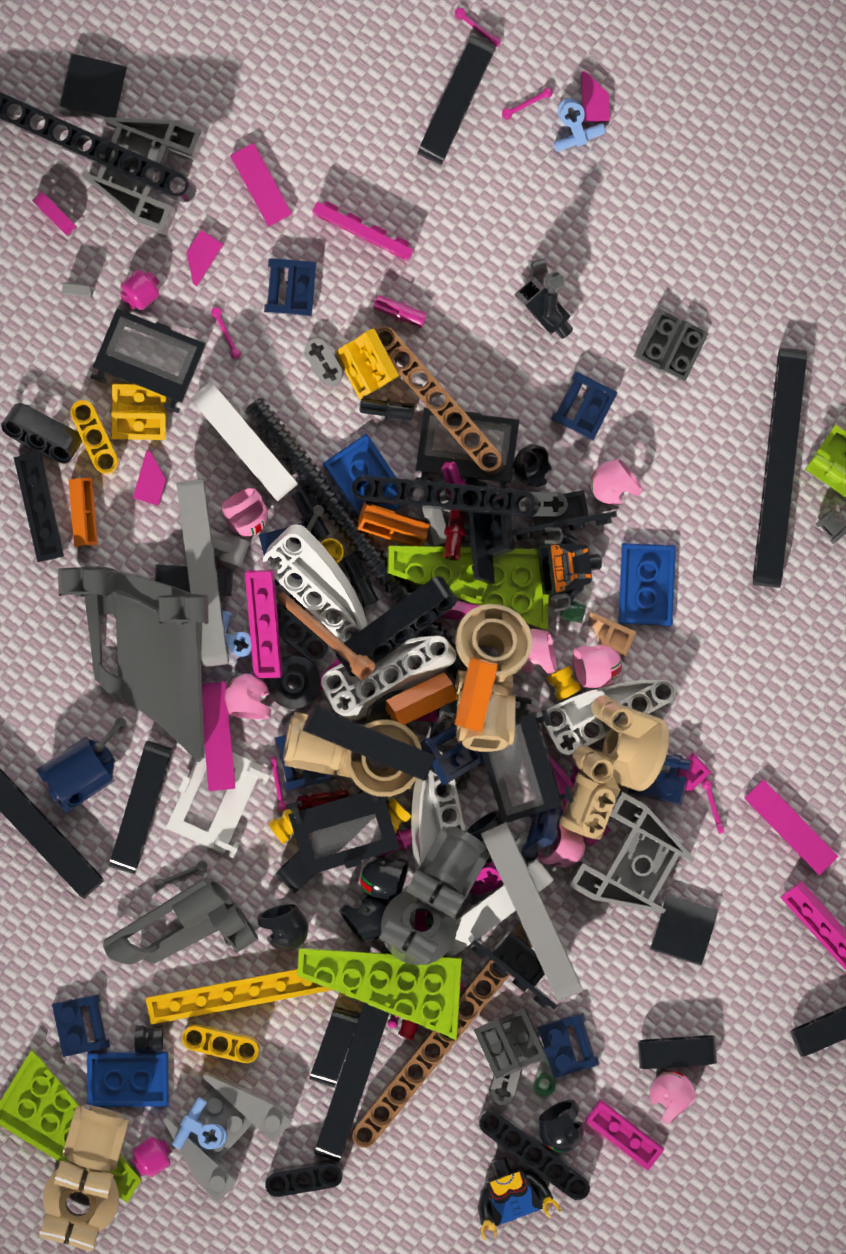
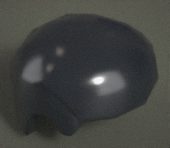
(532, 465)

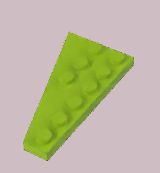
(515, 575)
(409, 991)
(41, 1113)

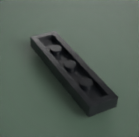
(39, 507)

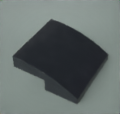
(92, 86)
(684, 930)

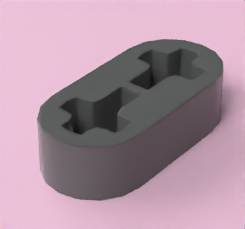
(547, 497)

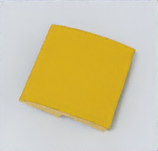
(366, 363)
(137, 413)

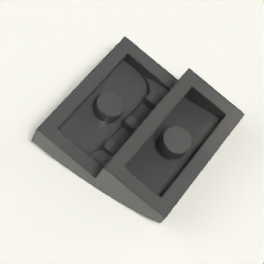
(510, 1043)

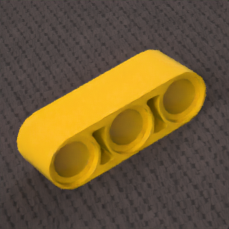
(85, 427)
(207, 1046)

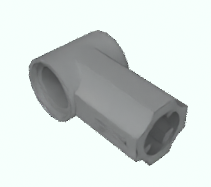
(438, 520)
(229, 548)

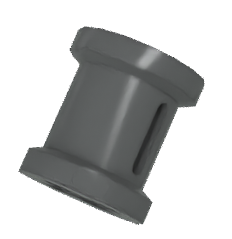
(832, 526)

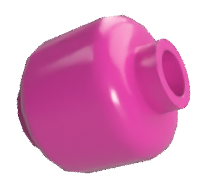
(139, 289)
(151, 1156)

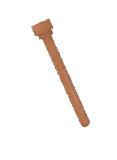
(360, 665)

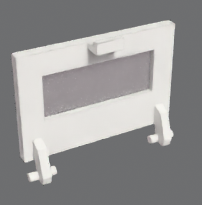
(213, 815)

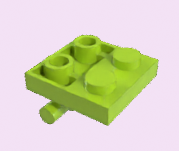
(830, 461)

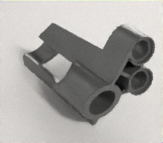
(201, 910)

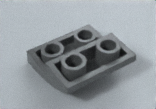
(671, 344)

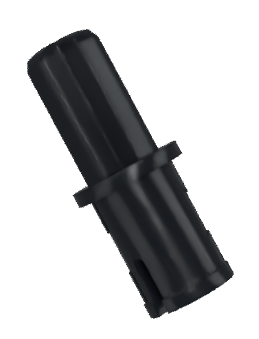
(387, 408)
(306, 509)
(360, 580)

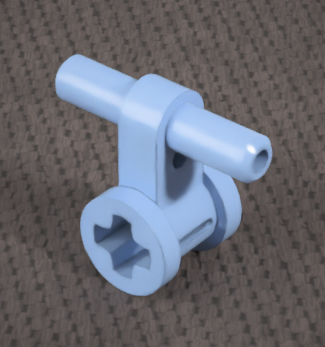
(579, 136)
(233, 641)
(191, 1124)

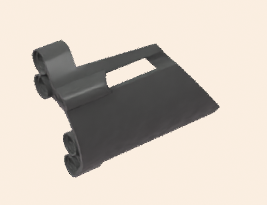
(154, 646)

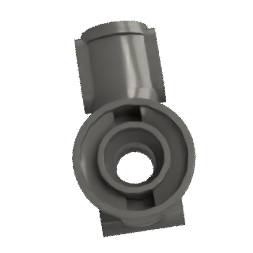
(436, 889)

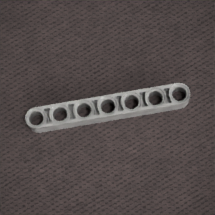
(202, 568)
(532, 912)

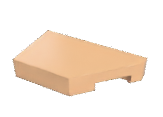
(612, 634)

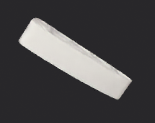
(244, 441)
(318, 574)
(400, 662)
(578, 710)
(427, 814)
(492, 909)

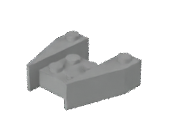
(152, 140)
(638, 864)
(236, 1111)

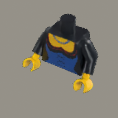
(511, 1196)

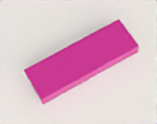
(261, 185)
(624, 1134)

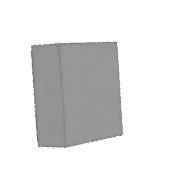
(77, 290)

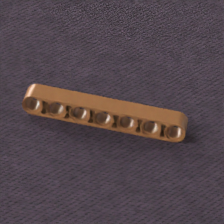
(449, 407)

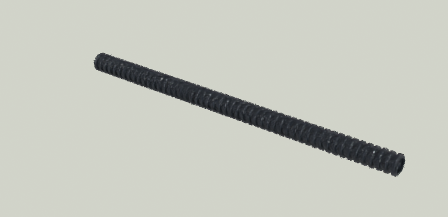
(339, 513)

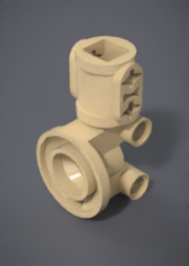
(511, 637)
(321, 756)
(629, 757)
(92, 1152)

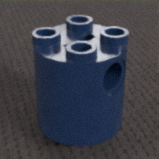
(77, 773)

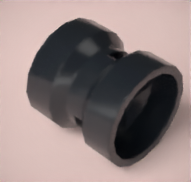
(142, 1039)

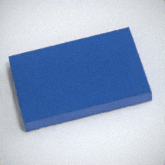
(359, 460)
(646, 584)
(127, 1079)

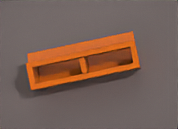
(83, 512)
(392, 525)
(476, 694)
(421, 699)

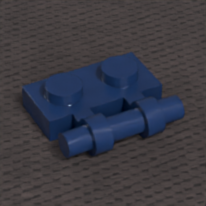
(668, 786)

